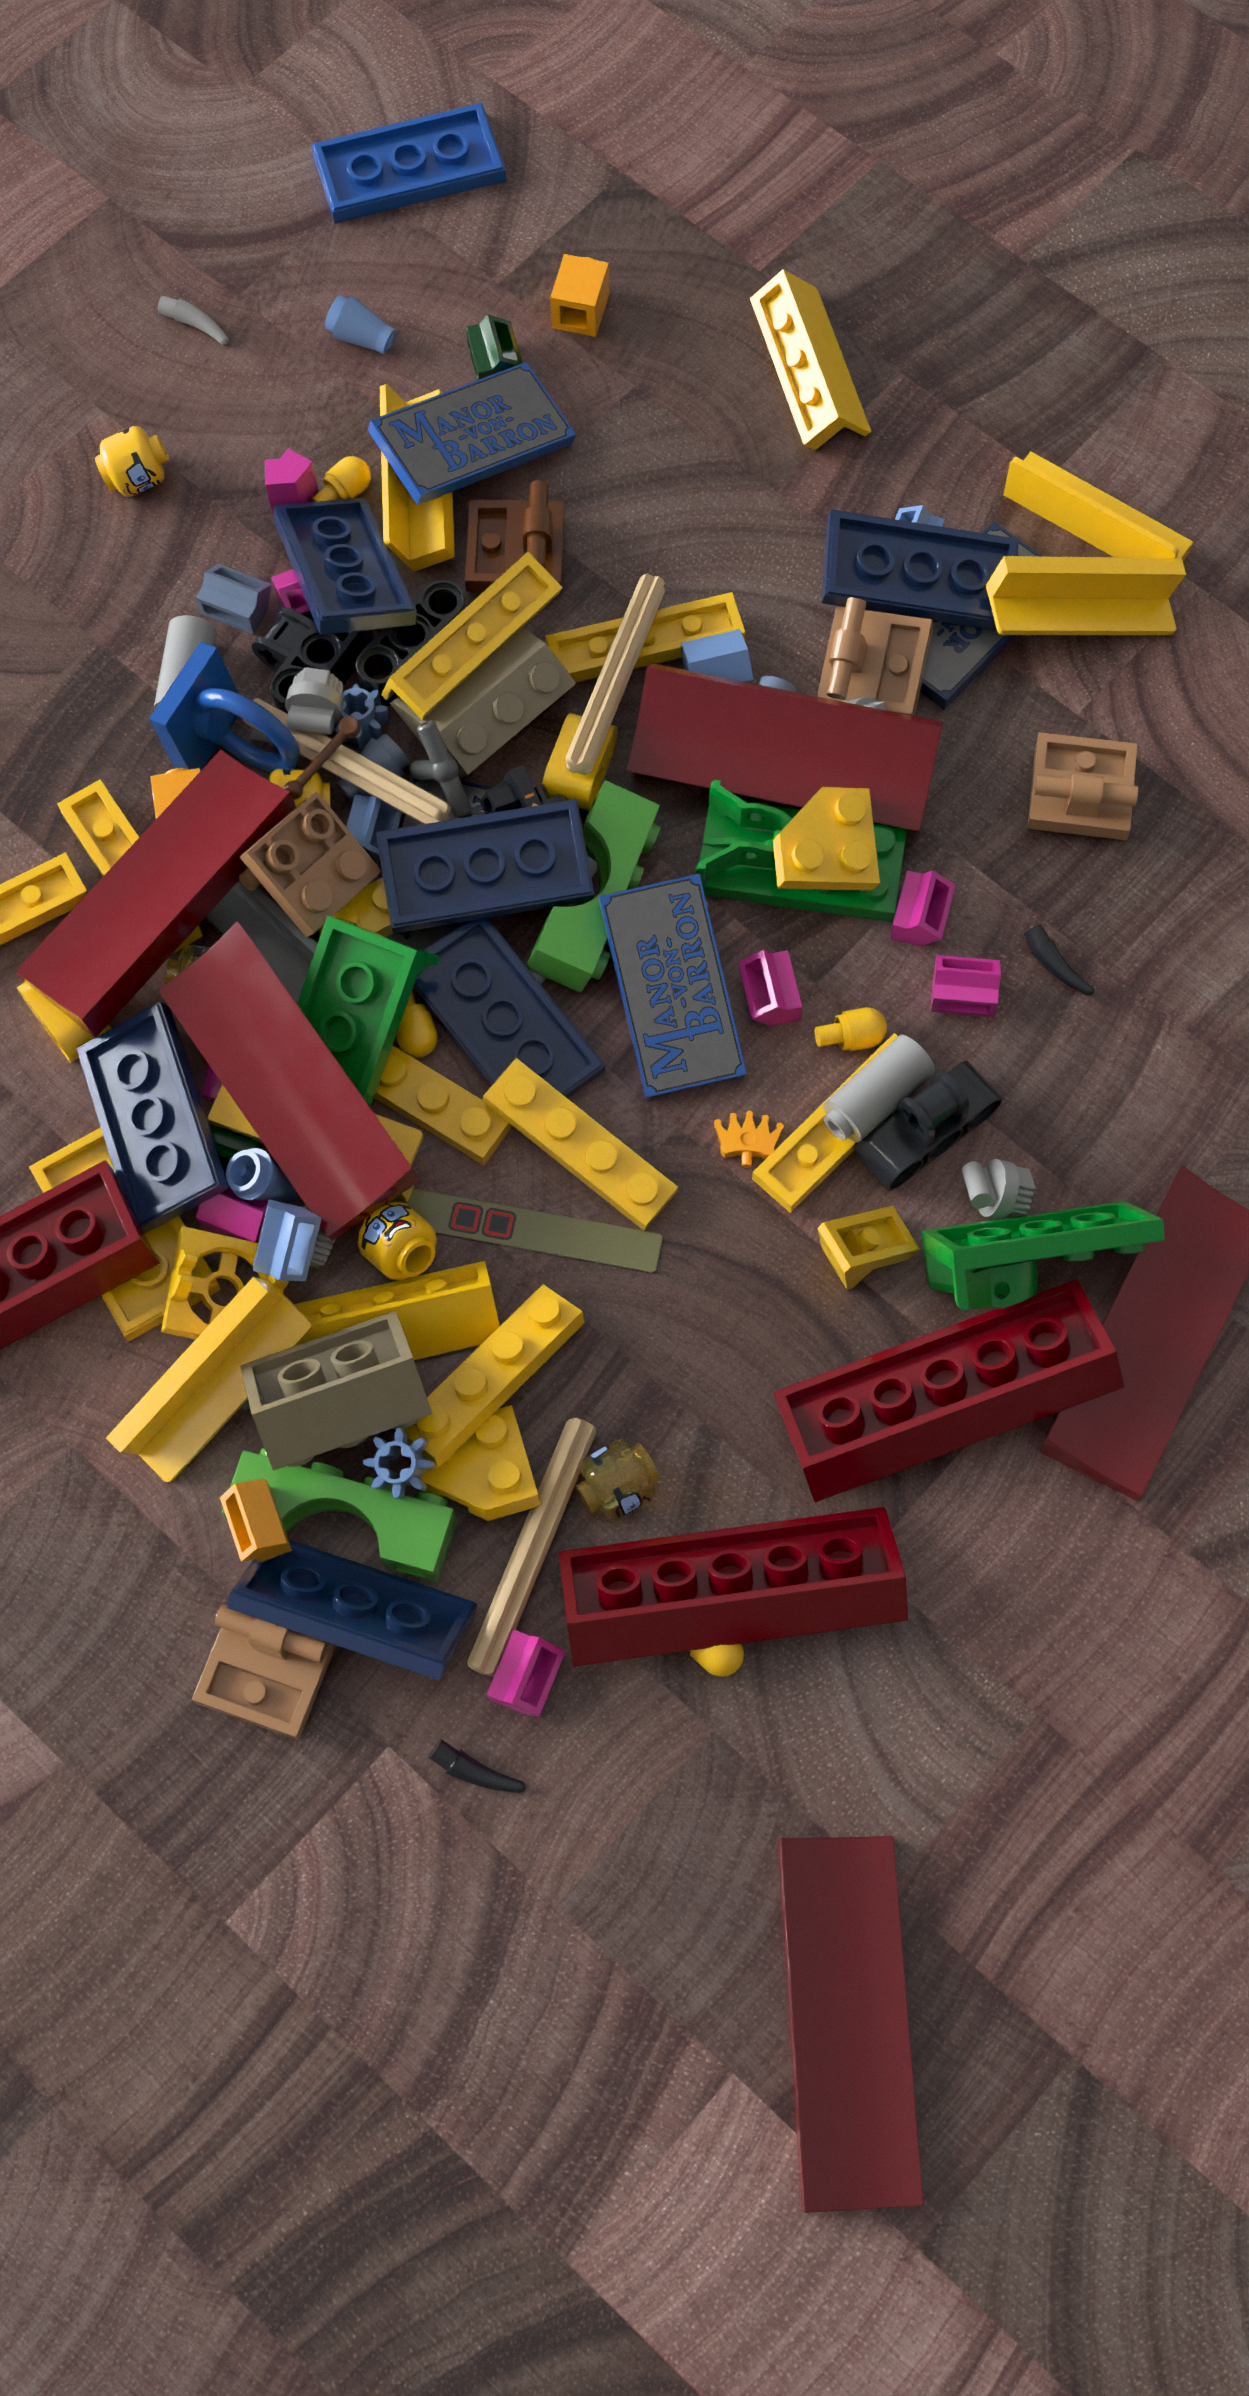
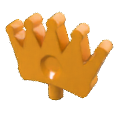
(747, 1140)

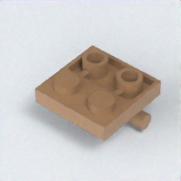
(876, 657)
(1083, 786)
(309, 864)
(263, 1673)

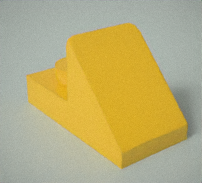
(865, 1243)

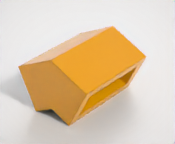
(255, 1521)

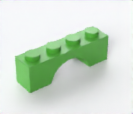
(574, 936)
(409, 1530)

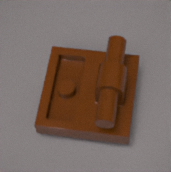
(509, 529)

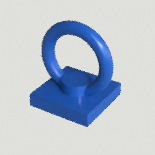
(202, 708)

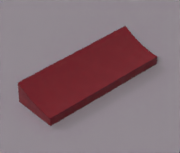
(782, 743)
(155, 894)
(288, 1084)
(67, 1251)
(1162, 1335)
(948, 1390)
(732, 1586)
(848, 2024)

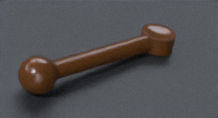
(348, 728)

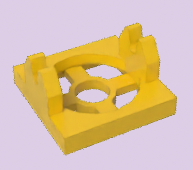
(190, 1247)

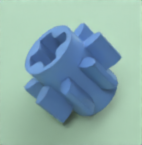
(367, 711)
(391, 1451)

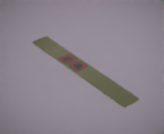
(537, 1230)

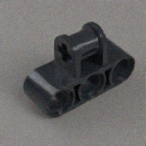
(297, 644)
(388, 649)
(928, 1125)

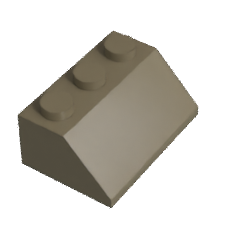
(495, 700)
(334, 1391)

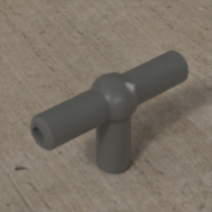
(441, 768)

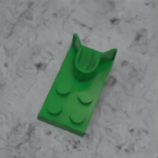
(740, 861)
(359, 996)
(1001, 1254)

